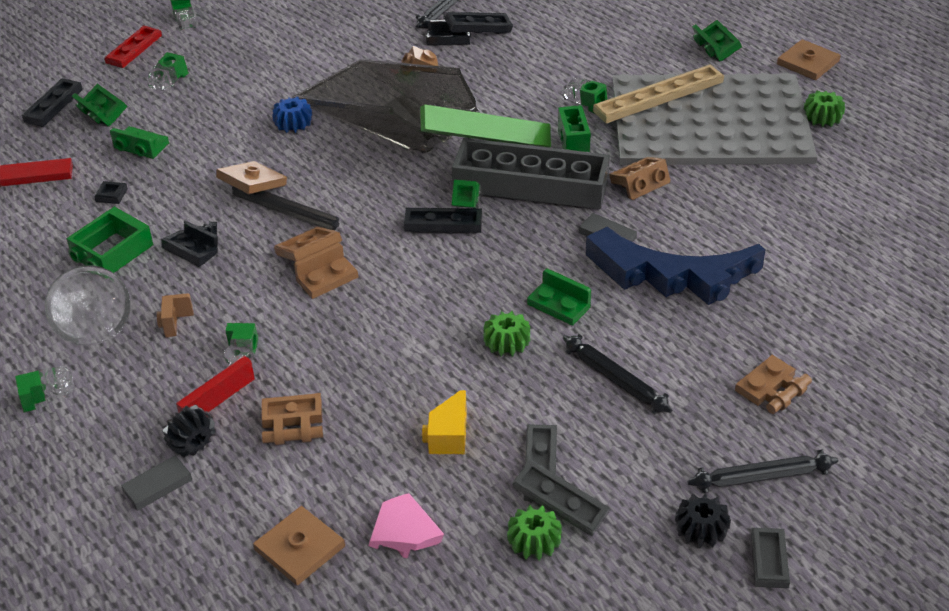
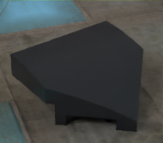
(440, 34)
(193, 243)

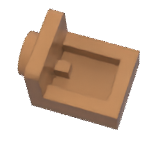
(420, 56)
(171, 308)

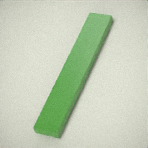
(484, 126)

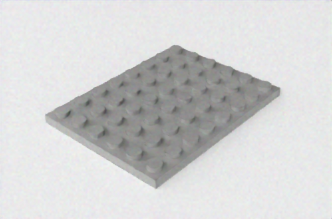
(730, 123)

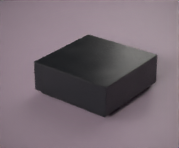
(111, 192)

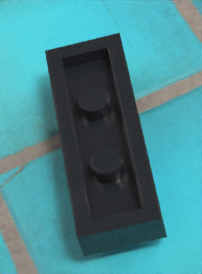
(478, 22)
(51, 102)
(443, 220)

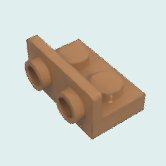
(642, 176)
(324, 271)

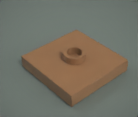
(808, 59)
(251, 177)
(307, 243)
(299, 545)

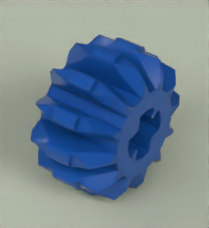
(292, 114)

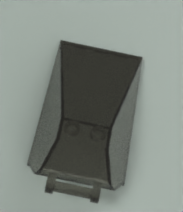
(388, 99)

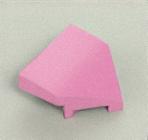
(404, 526)

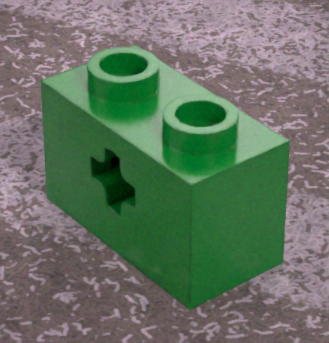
(573, 129)

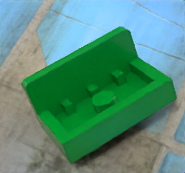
(716, 40)
(101, 105)

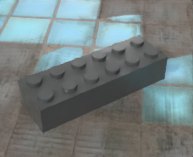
(533, 172)

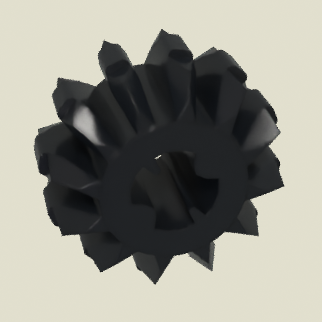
(189, 431)
(702, 520)

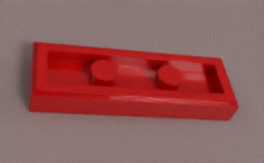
(133, 46)
(36, 172)
(220, 386)

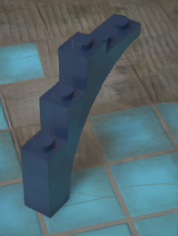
(671, 273)

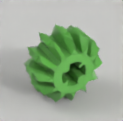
(824, 108)
(506, 333)
(534, 532)

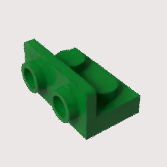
(138, 141)
(561, 297)

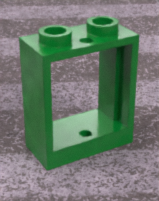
(113, 221)

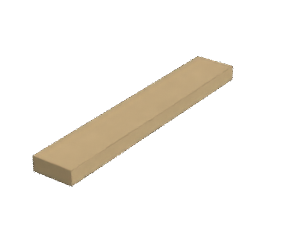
(658, 93)

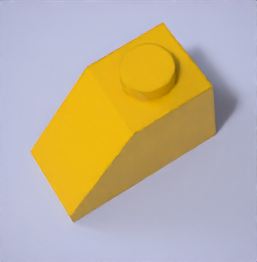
(447, 426)

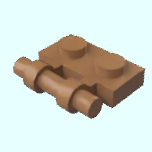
(767, 378)
(292, 411)

